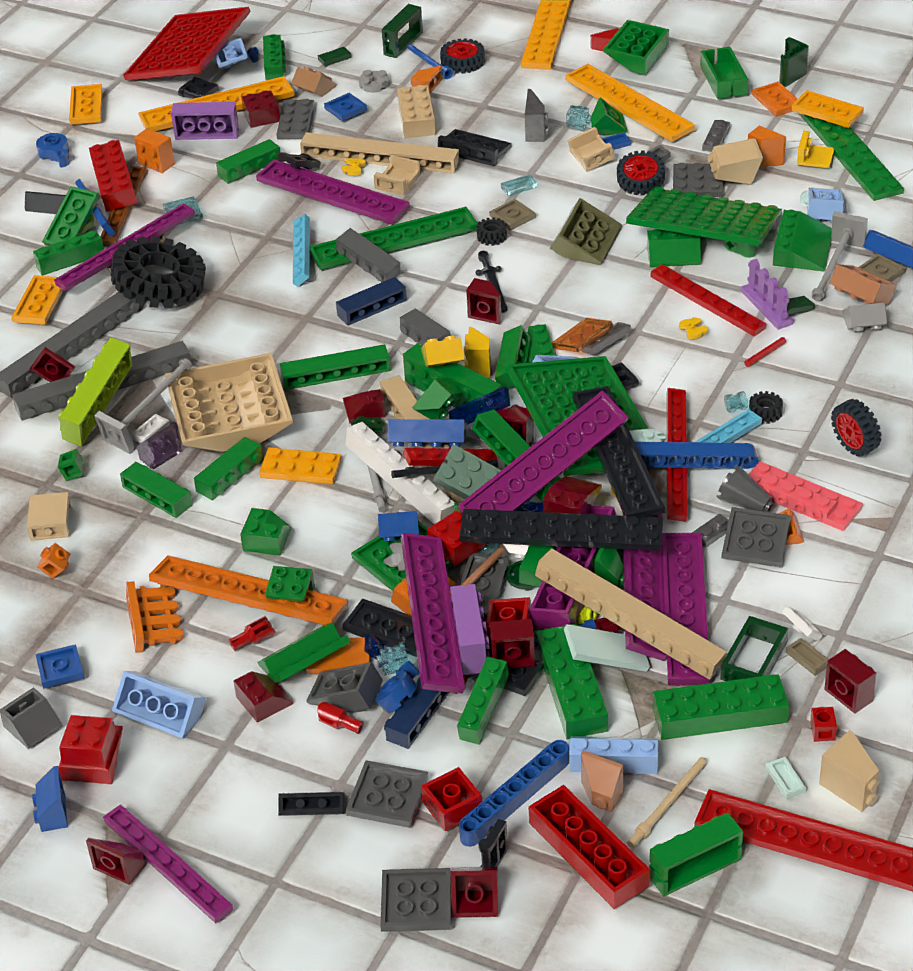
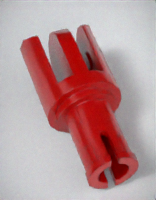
(253, 633)
(338, 718)

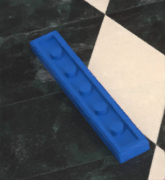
(98, 213)

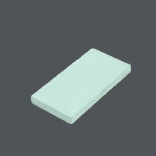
(603, 648)

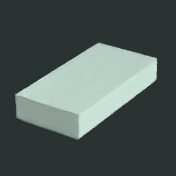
(785, 778)

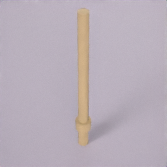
(644, 828)

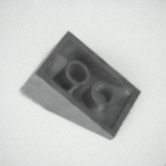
(535, 119)

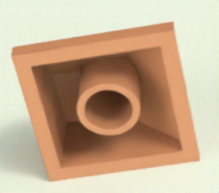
(601, 780)

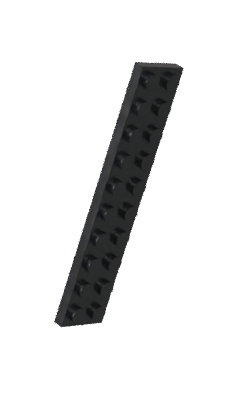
(624, 466)
(561, 529)
(395, 627)

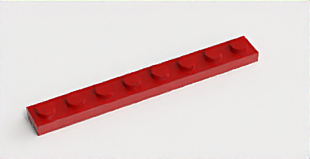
(708, 300)

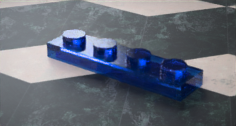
(495, 401)

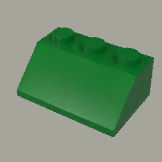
(672, 248)

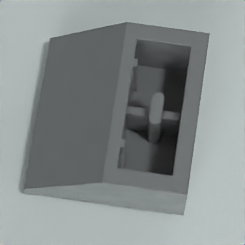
(30, 718)

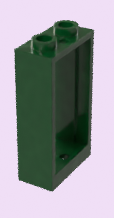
(396, 46)
(762, 631)

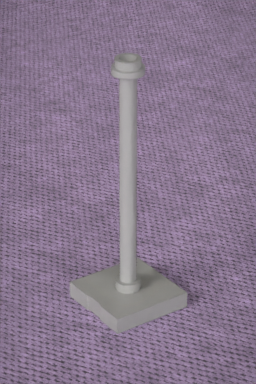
(845, 230)
(116, 431)

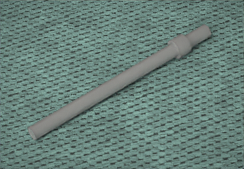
(378, 494)

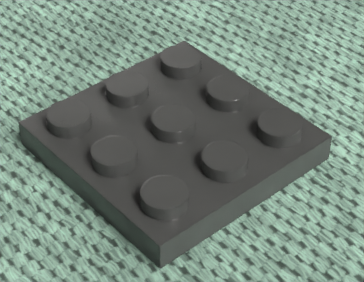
(696, 179)
(756, 537)
(387, 793)
(416, 899)

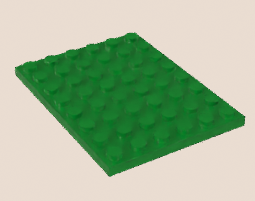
(705, 216)
(548, 391)

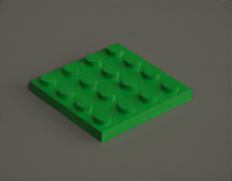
(372, 557)

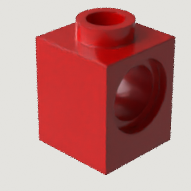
(823, 724)

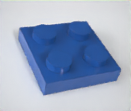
(345, 106)
(59, 666)

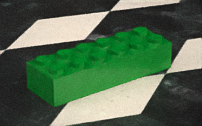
(468, 381)
(571, 686)
(720, 707)

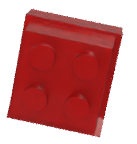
(89, 749)

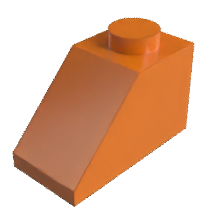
(428, 76)

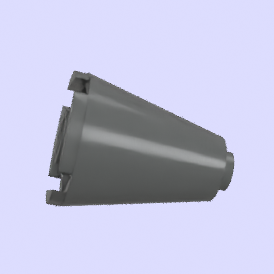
(744, 491)

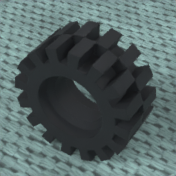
(491, 231)
(763, 400)

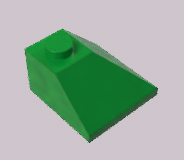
(607, 119)
(609, 566)

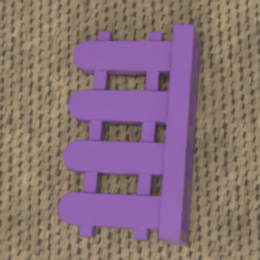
(767, 296)

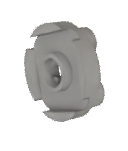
(374, 80)

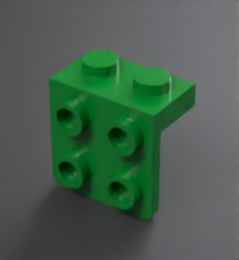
(289, 583)

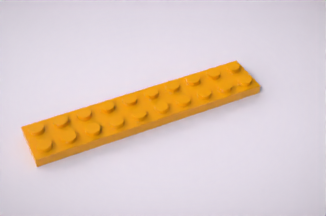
(545, 34)
(630, 102)
(161, 118)

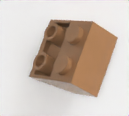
(312, 81)

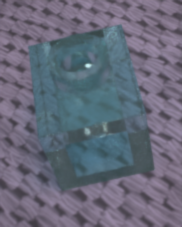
(578, 117)

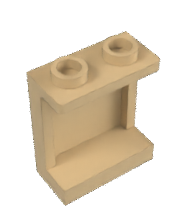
(590, 149)
(398, 176)
(48, 516)

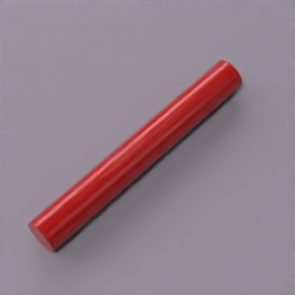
(750, 361)

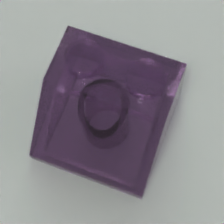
(160, 447)

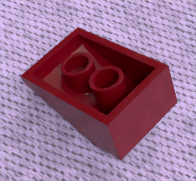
(571, 496)

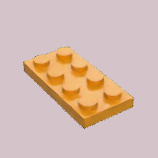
(85, 104)
(827, 108)
(37, 301)
(300, 465)

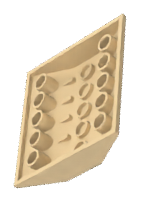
(229, 402)

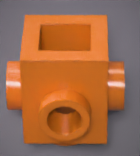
(53, 560)

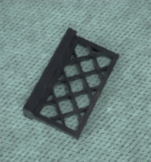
(475, 146)

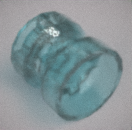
(736, 401)

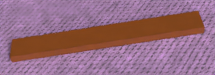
(118, 216)

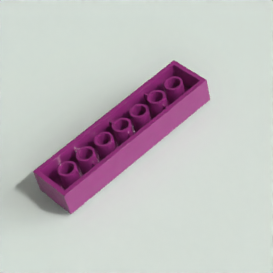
(553, 607)

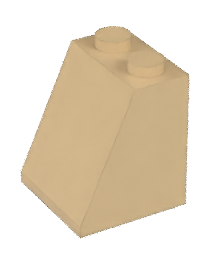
(736, 161)
(850, 772)

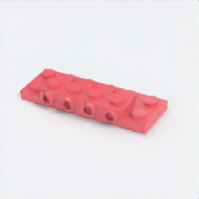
(806, 496)

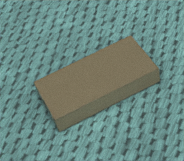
(807, 656)

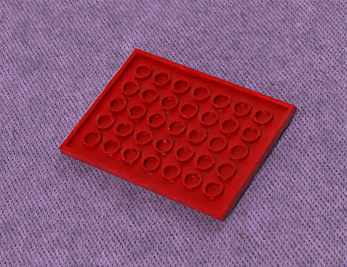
(187, 44)

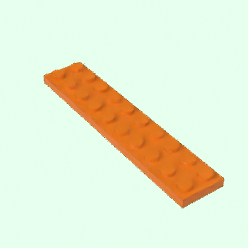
(244, 590)

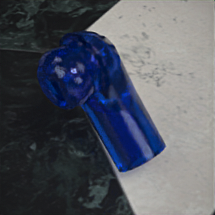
(252, 53)

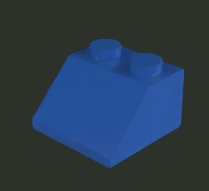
(395, 524)
(50, 802)

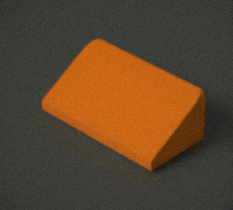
(794, 533)

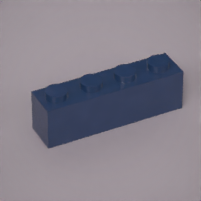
(371, 301)
(413, 716)

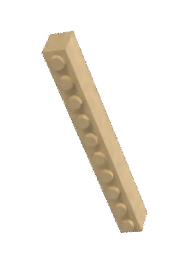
(378, 152)
(400, 401)
(630, 614)

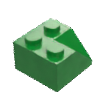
(438, 399)
(264, 532)

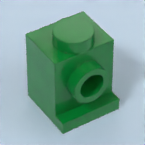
(70, 464)

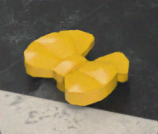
(355, 168)
(690, 326)

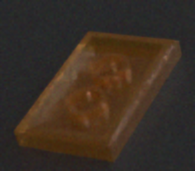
(582, 334)

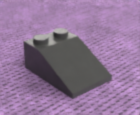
(347, 687)

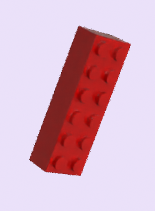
(112, 175)
(589, 846)

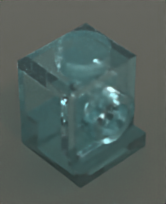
(392, 658)

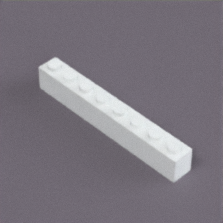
(384, 459)

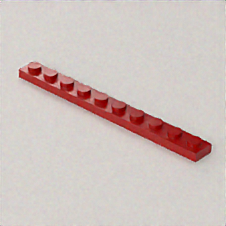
(676, 477)

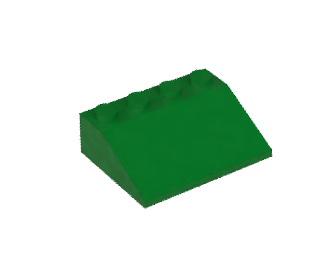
(637, 45)
(801, 242)

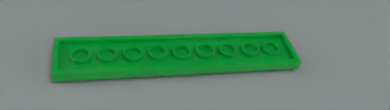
(856, 158)
(402, 235)

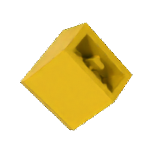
(443, 352)
(477, 352)

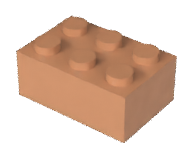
(862, 284)

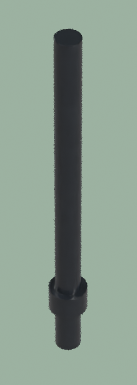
(412, 472)

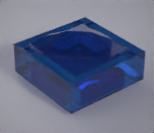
(372, 645)

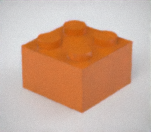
(154, 150)

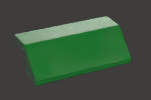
(303, 652)

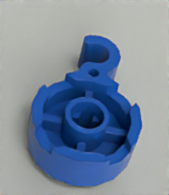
(53, 147)
(398, 688)

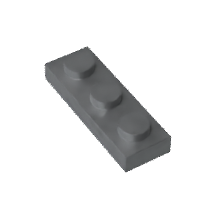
(716, 135)
(617, 332)

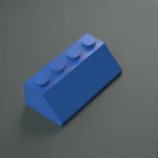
(426, 431)

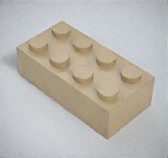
(416, 111)

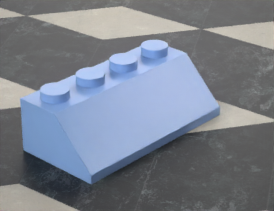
(158, 703)
(635, 754)

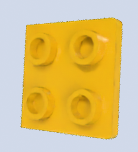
(813, 155)

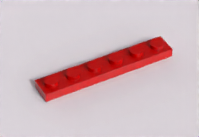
(436, 456)

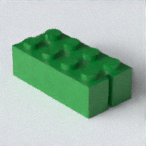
(726, 75)
(695, 854)

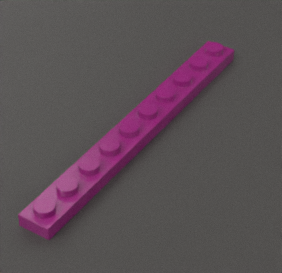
(104, 258)

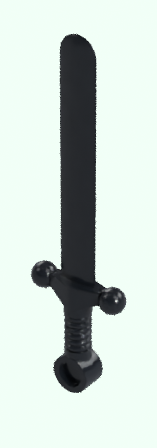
(489, 272)

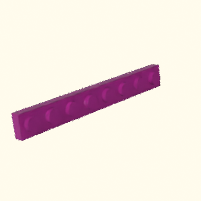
(168, 864)

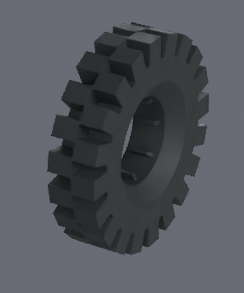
(135, 281)

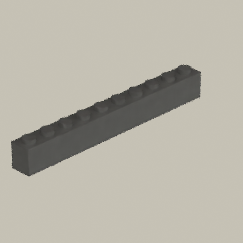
(69, 340)
(56, 393)

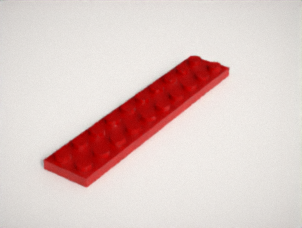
(813, 840)

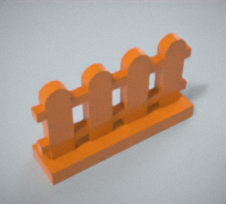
(149, 622)

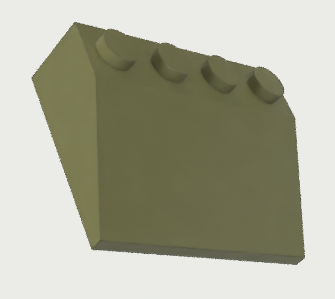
(586, 234)

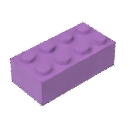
(205, 120)
(469, 628)

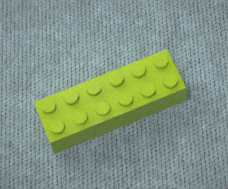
(95, 391)

